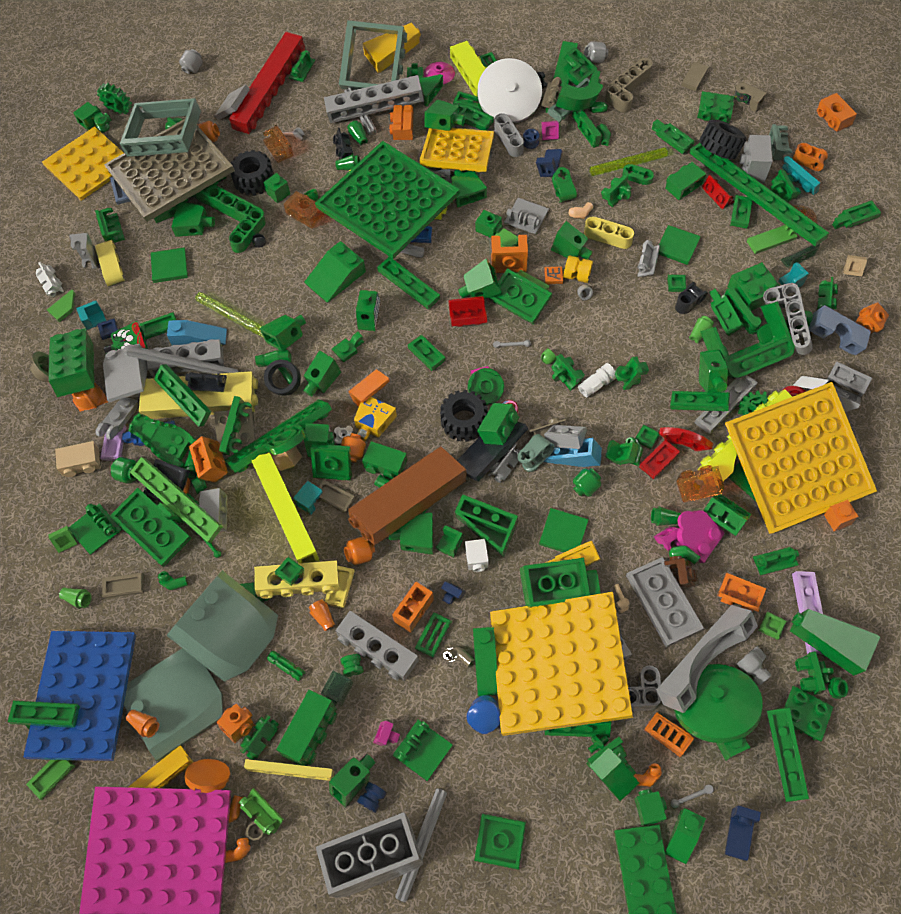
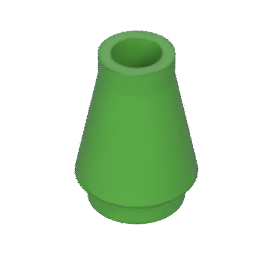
(701, 324)
(77, 597)

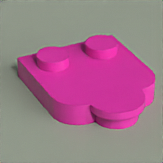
(698, 533)

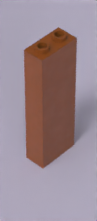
(407, 495)

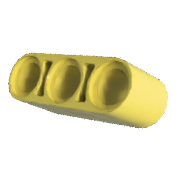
(609, 232)
(109, 263)

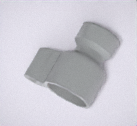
(752, 665)

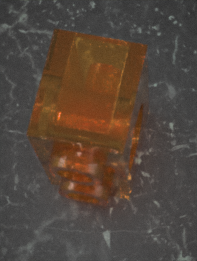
(303, 209)
(692, 491)

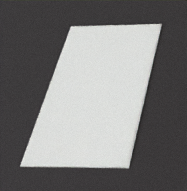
(810, 382)

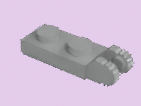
(117, 417)

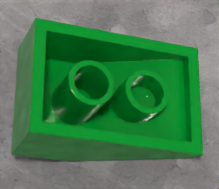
(335, 272)
(554, 582)

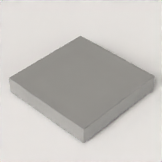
(232, 102)

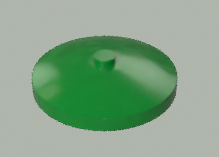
(725, 705)

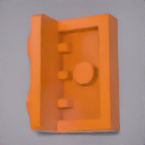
(741, 592)

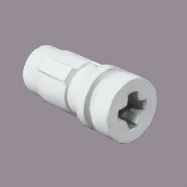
(596, 381)

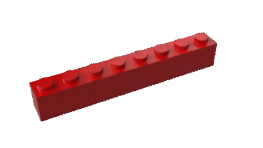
(267, 83)

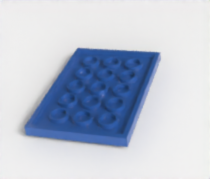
(88, 672)

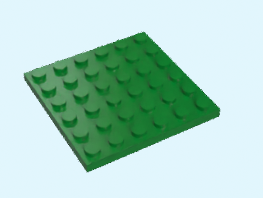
(387, 199)

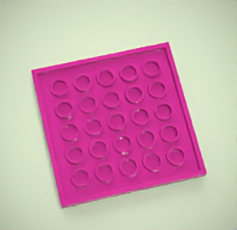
(156, 851)

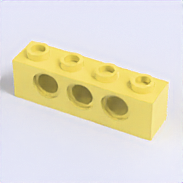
(327, 569)

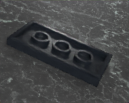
(482, 457)

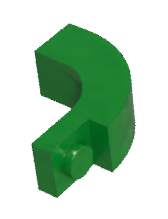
(579, 99)

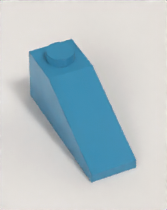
(186, 331)
(586, 456)

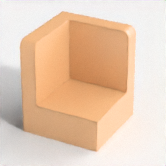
(287, 459)

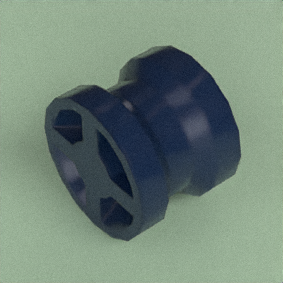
(534, 136)

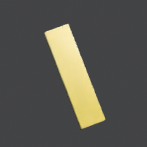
(289, 770)

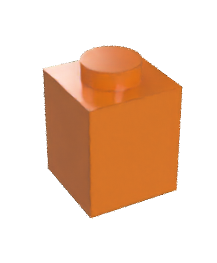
(841, 515)

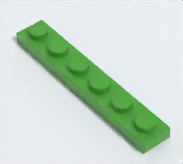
(176, 500)

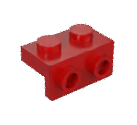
(467, 311)

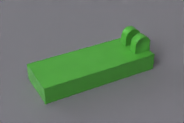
(771, 239)

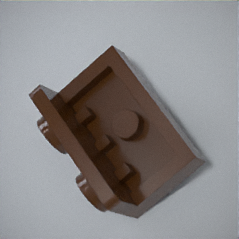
(686, 574)

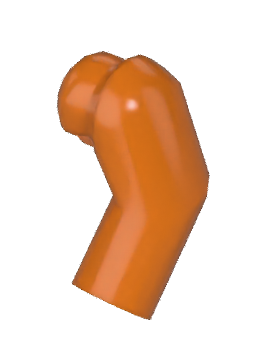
(234, 809)
(239, 852)

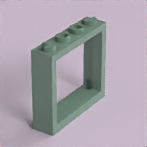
(352, 26)
(160, 144)

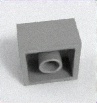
(757, 157)

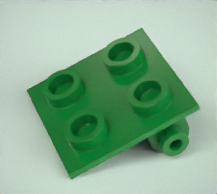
(94, 528)
(808, 713)
(422, 750)

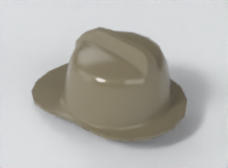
(40, 366)

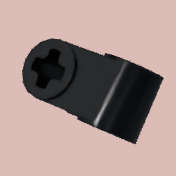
(690, 298)

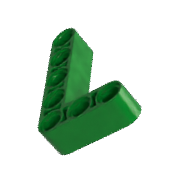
(249, 215)

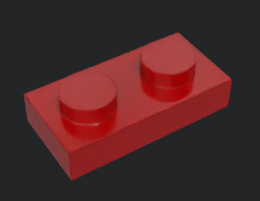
(659, 459)

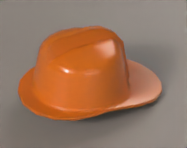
(89, 398)

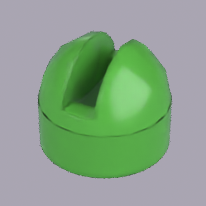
(548, 357)

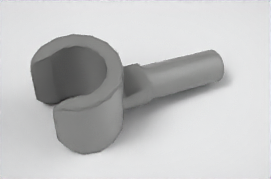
(296, 132)

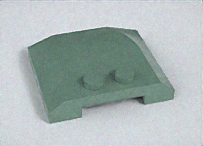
(225, 628)
(180, 697)

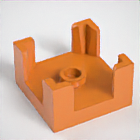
(509, 257)

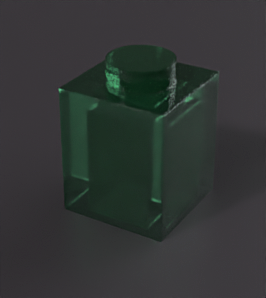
(337, 688)

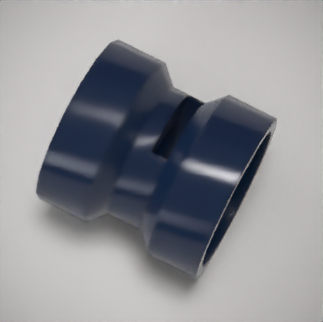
(370, 799)

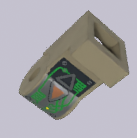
(749, 95)

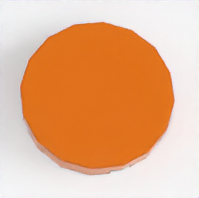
(207, 775)

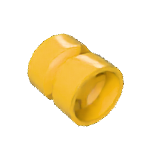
(578, 269)

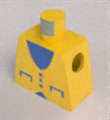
(373, 418)

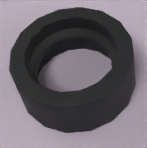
(270, 371)

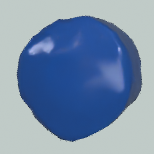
(484, 714)

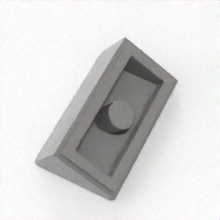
(566, 436)

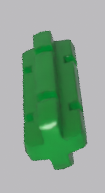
(286, 665)

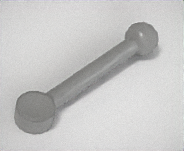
(497, 344)
(707, 789)

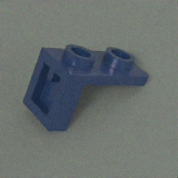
(550, 163)
(740, 832)

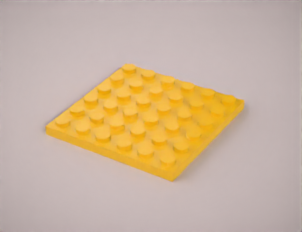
(800, 457)
(560, 665)

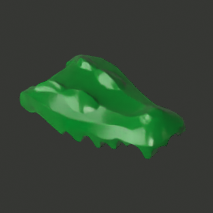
(164, 439)

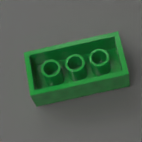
(71, 362)

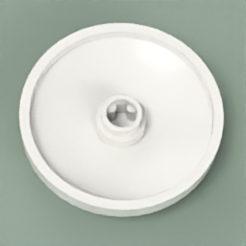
(510, 88)

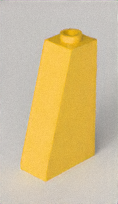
(382, 49)

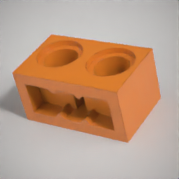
(208, 459)

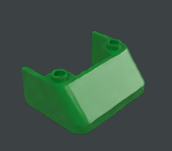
(773, 345)

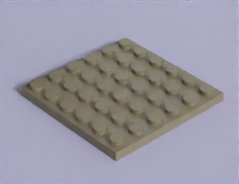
(165, 180)

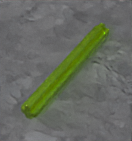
(634, 159)
(229, 313)

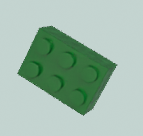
(307, 729)

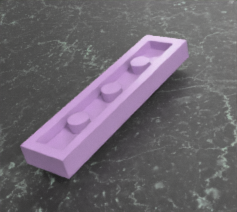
(807, 596)

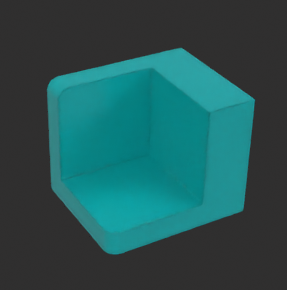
(797, 276)
(91, 314)
(307, 497)

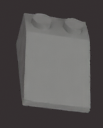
(123, 374)

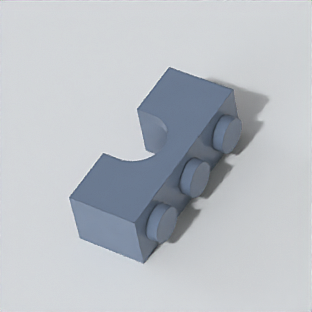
(852, 335)

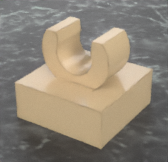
(855, 265)

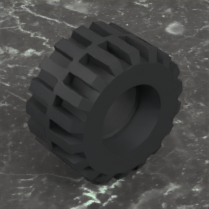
(722, 139)
(249, 162)
(459, 402)

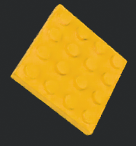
(457, 149)
(82, 163)

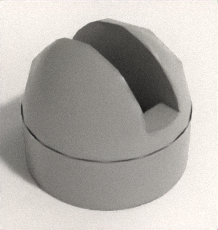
(589, 292)

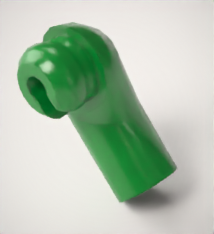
(599, 107)
(605, 133)
(685, 552)
(170, 583)

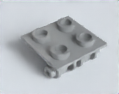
(526, 215)

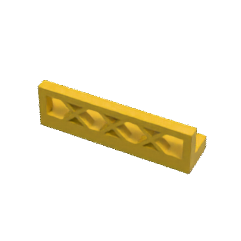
(164, 770)

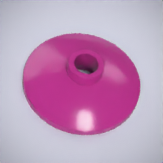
(440, 68)

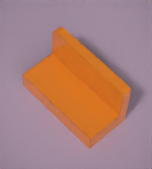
(368, 387)

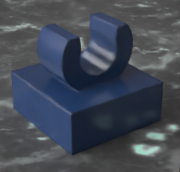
(452, 592)

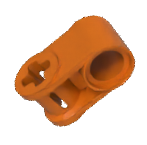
(809, 155)

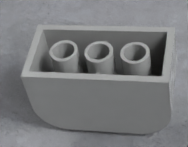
(369, 856)

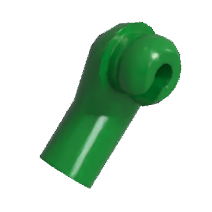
(639, 451)

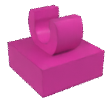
(550, 130)
(667, 536)
(385, 734)

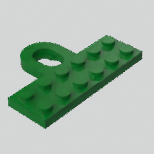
(281, 437)

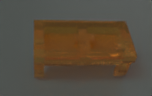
(277, 144)

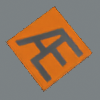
(553, 275)

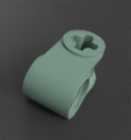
(537, 451)

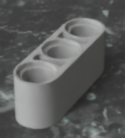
(508, 135)

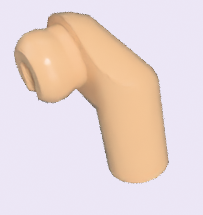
(579, 212)

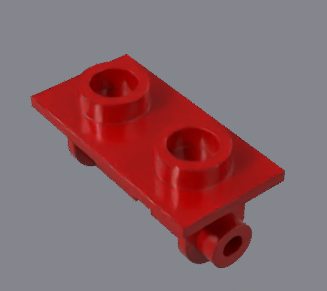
(717, 192)

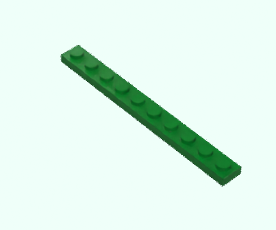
(761, 195)

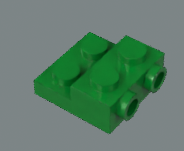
(715, 107)

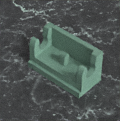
(779, 142)

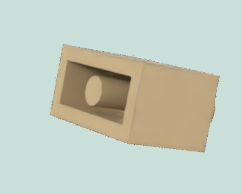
(77, 459)

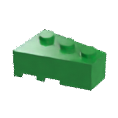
(487, 522)

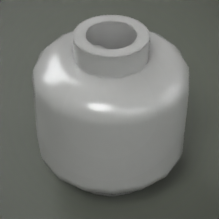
(596, 52)
(190, 61)

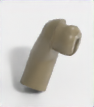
(458, 654)

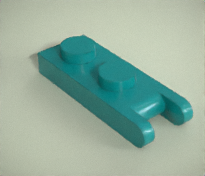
(800, 175)

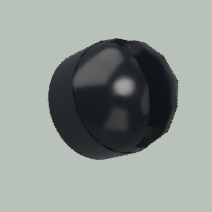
(258, 240)

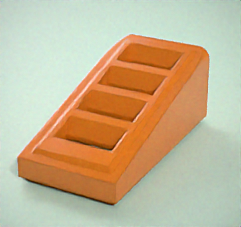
(679, 751)

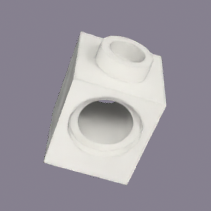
(476, 555)

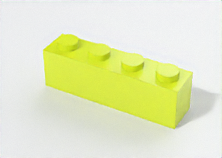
(468, 64)

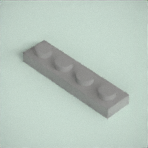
(738, 389)

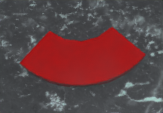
(685, 437)

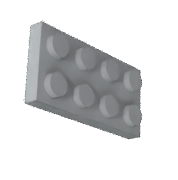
(664, 602)

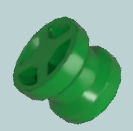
(351, 665)

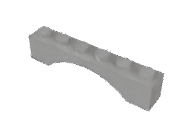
(680, 686)

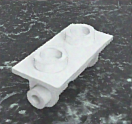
(47, 278)

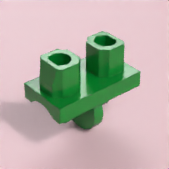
(783, 186)
(619, 190)
(565, 372)
(631, 372)
(817, 673)
(598, 744)

